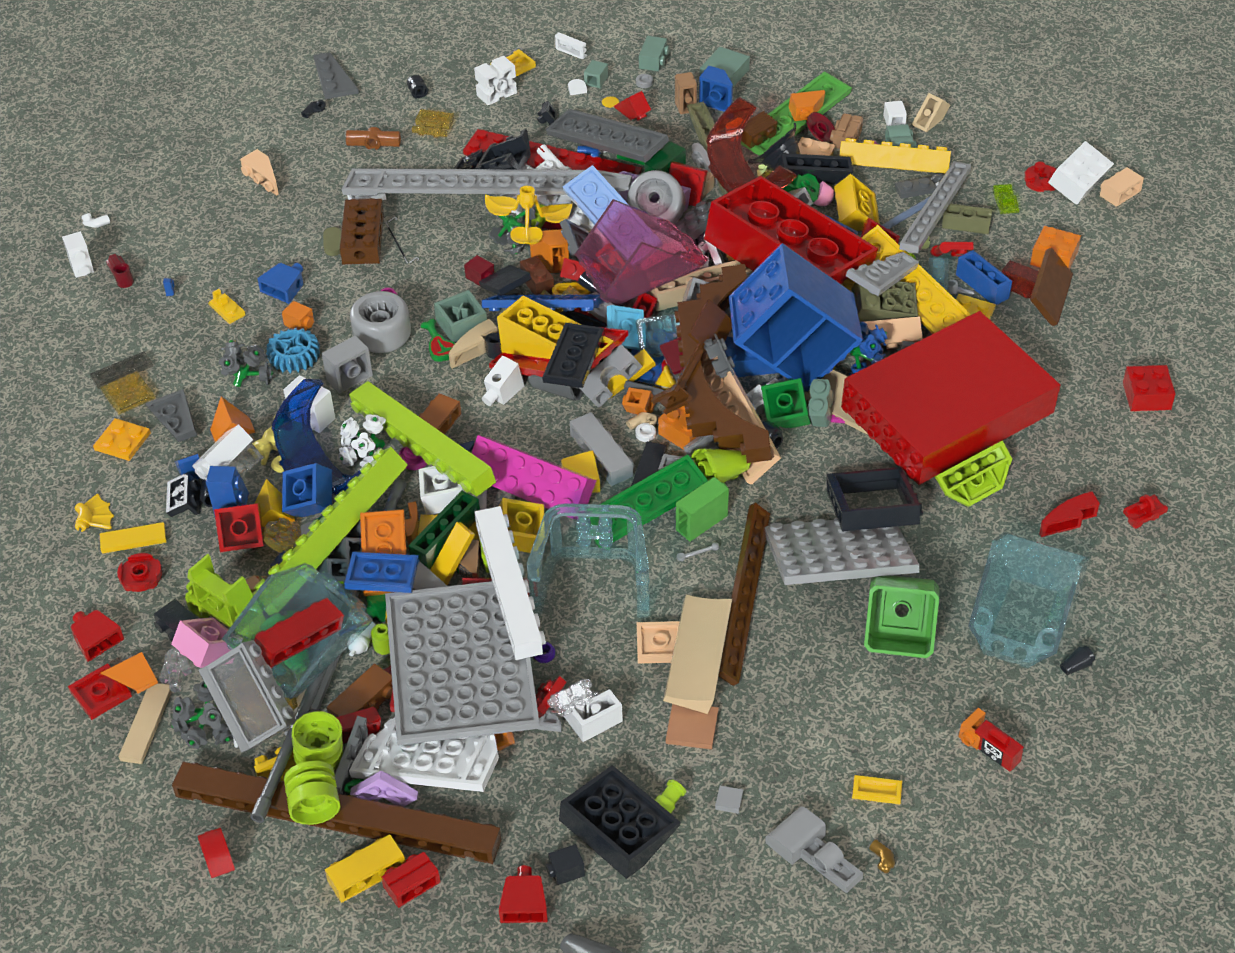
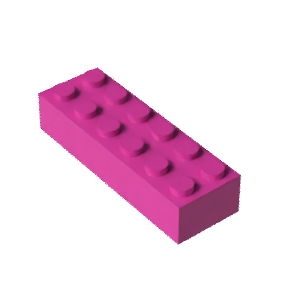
(532, 476)

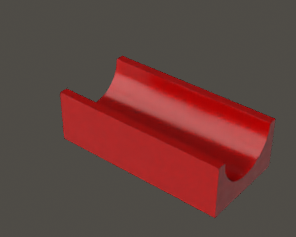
(762, 216)

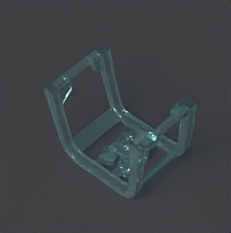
(551, 524)

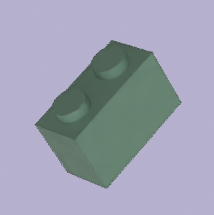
(653, 53)

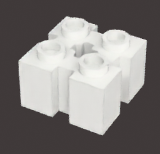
(495, 80)

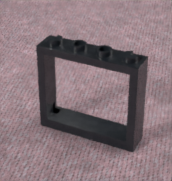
(873, 517)

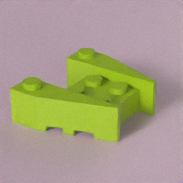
(214, 596)

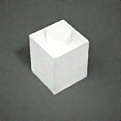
(894, 113)

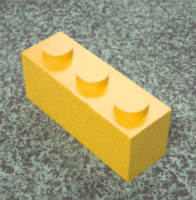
(363, 868)

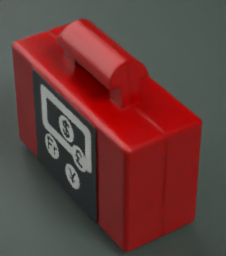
(999, 746)

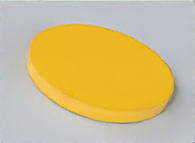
(610, 101)

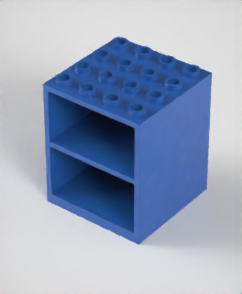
(794, 317)

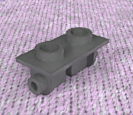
(716, 349)

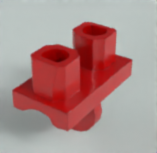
(1145, 510)

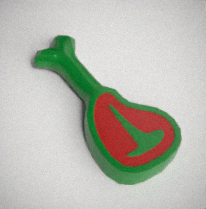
(438, 346)

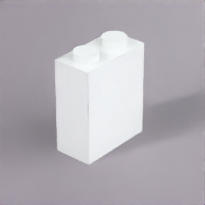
(222, 451)

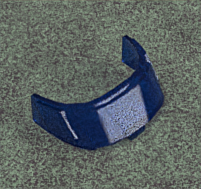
(295, 436)

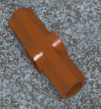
(373, 138)

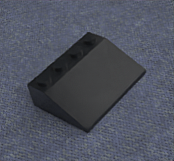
(618, 820)

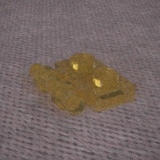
(434, 119)

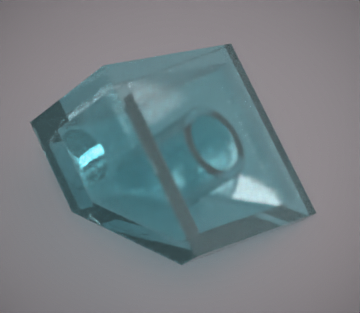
(655, 332)

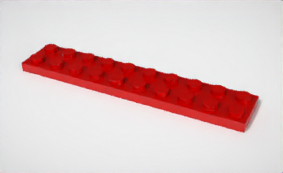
(576, 161)

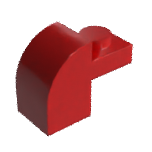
(216, 852)

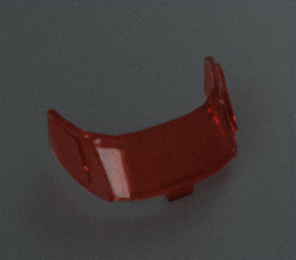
(725, 150)

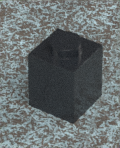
(565, 865)

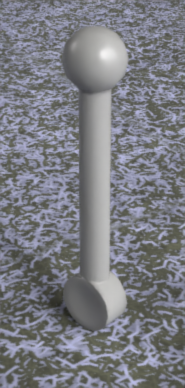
(681, 556)

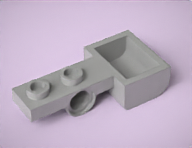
(801, 838)

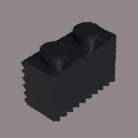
(169, 616)

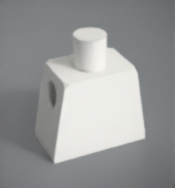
(502, 382)

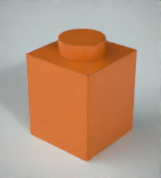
(298, 316)

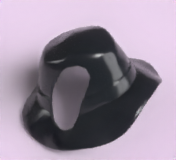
(785, 144)

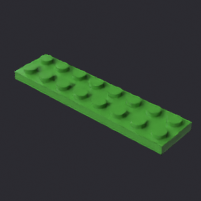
(834, 92)

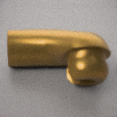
(885, 854)

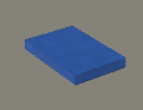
(381, 572)

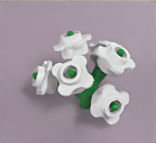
(363, 443)

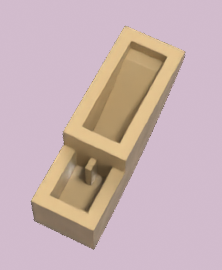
(471, 344)

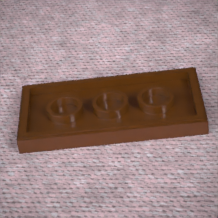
(1051, 287)

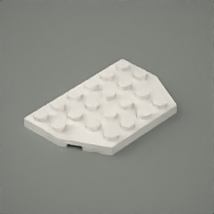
(443, 763)

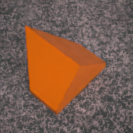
(227, 417)
(133, 673)

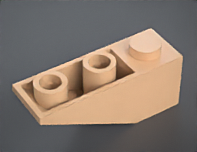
(260, 170)

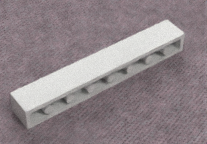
(509, 584)

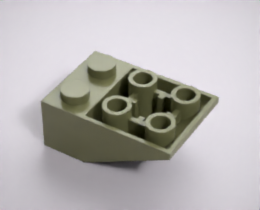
(894, 303)

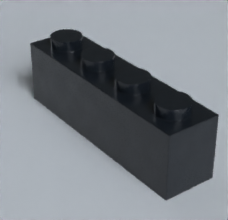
(825, 168)

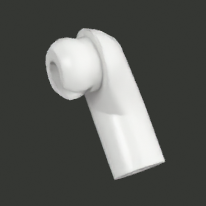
(95, 223)

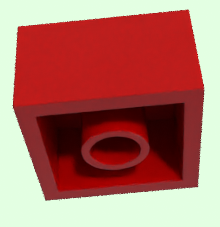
(1148, 388)
(239, 527)

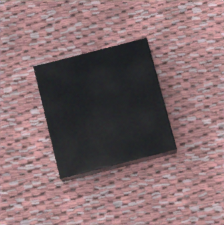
(505, 280)

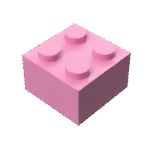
(201, 640)

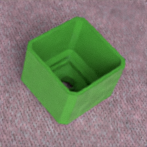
(907, 633)

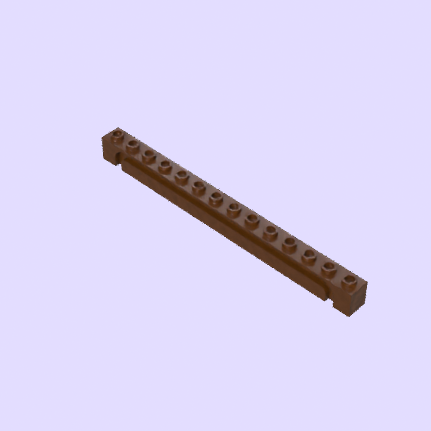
(355, 815)

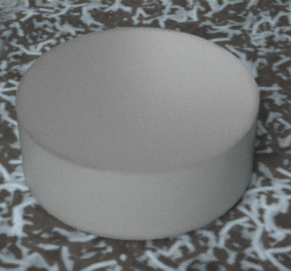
(644, 80)

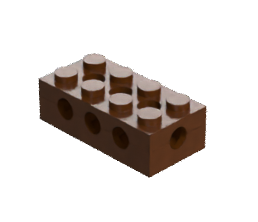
(365, 249)

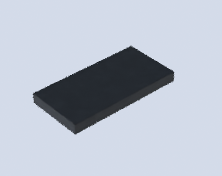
(573, 355)

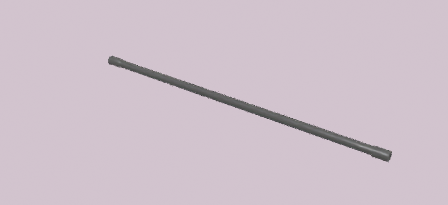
(264, 801)

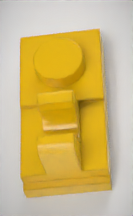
(226, 307)

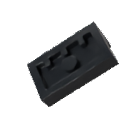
(183, 494)

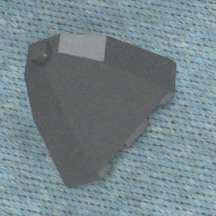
(339, 559)

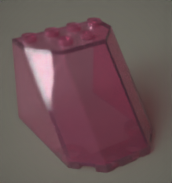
(635, 253)

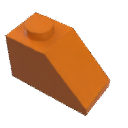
(805, 103)

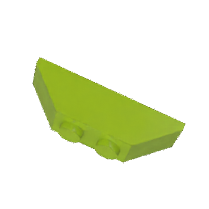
(977, 475)

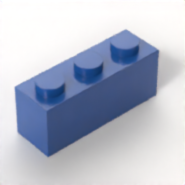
(983, 277)

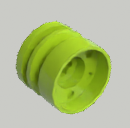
(317, 738)
(311, 792)

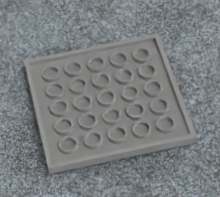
(824, 553)

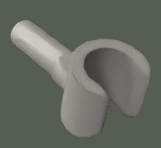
(953, 288)

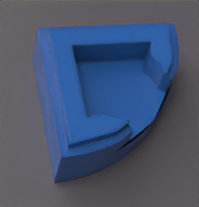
(169, 286)

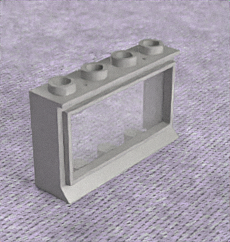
(248, 696)

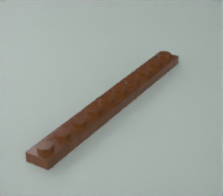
(744, 594)

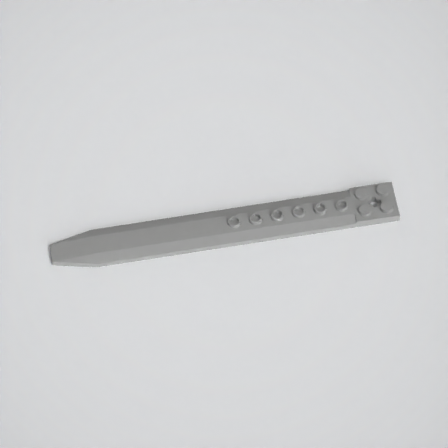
(467, 181)

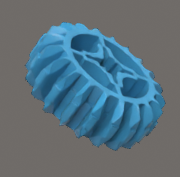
(293, 350)

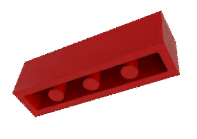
(299, 632)

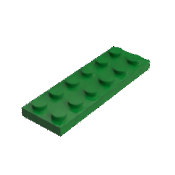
(655, 494)

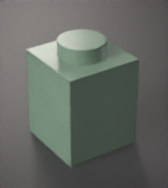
(596, 74)

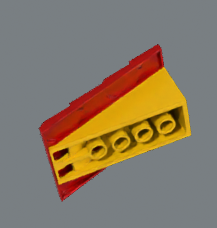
(532, 331)

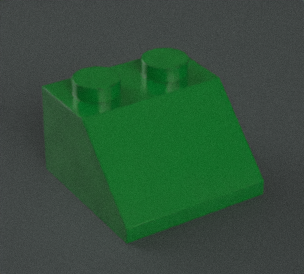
(786, 404)

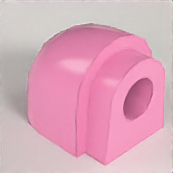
(825, 195)

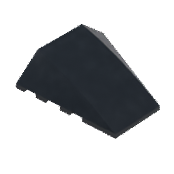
(506, 155)

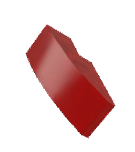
(1070, 514)

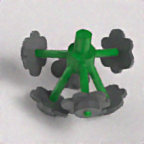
(499, 235)

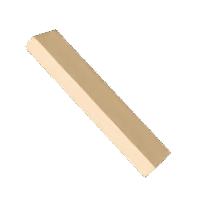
(145, 724)

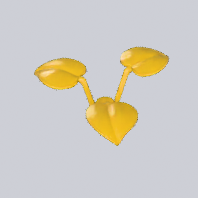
(530, 235)

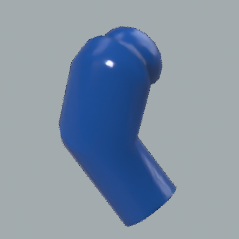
(589, 151)

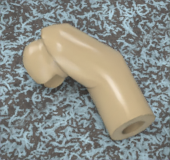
(642, 417)

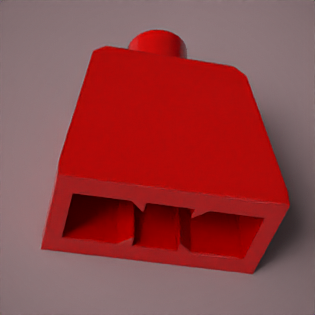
(95, 633)
(523, 898)

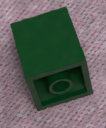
(664, 157)

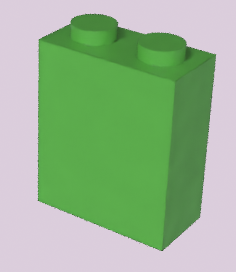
(702, 509)

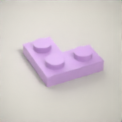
(385, 786)

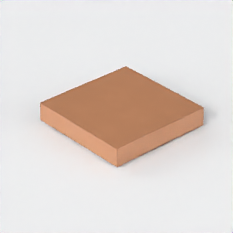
(691, 727)

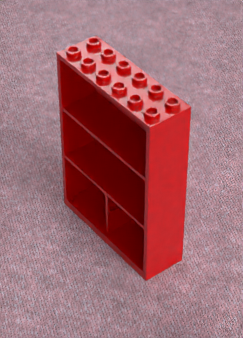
(949, 396)

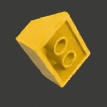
(855, 203)

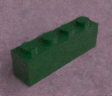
(433, 537)

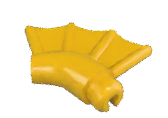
(93, 513)

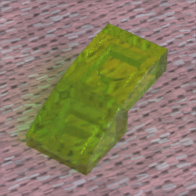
(1005, 199)

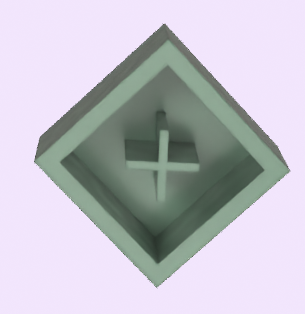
(459, 314)

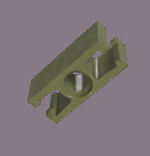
(967, 218)

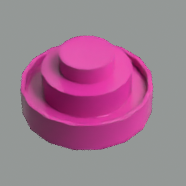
(414, 462)

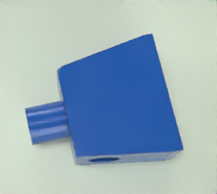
(282, 281)

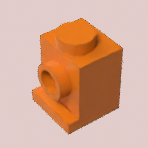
(638, 401)

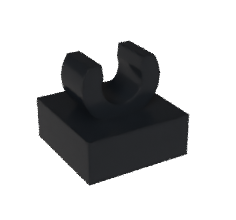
(547, 113)

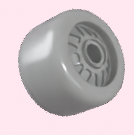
(671, 200)
(381, 321)

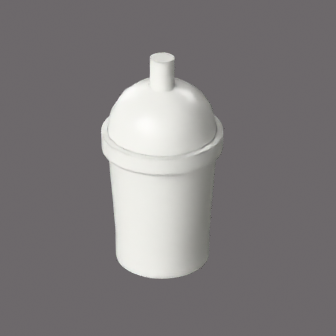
(362, 642)

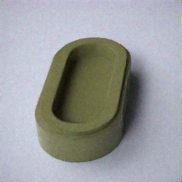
(331, 241)

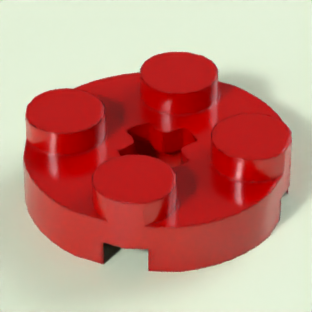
(1033, 174)
(147, 580)

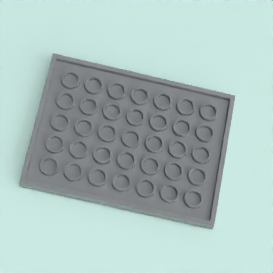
(455, 666)

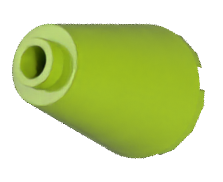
(720, 463)

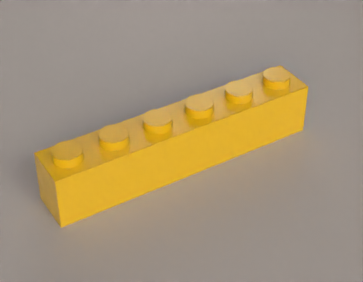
(896, 157)

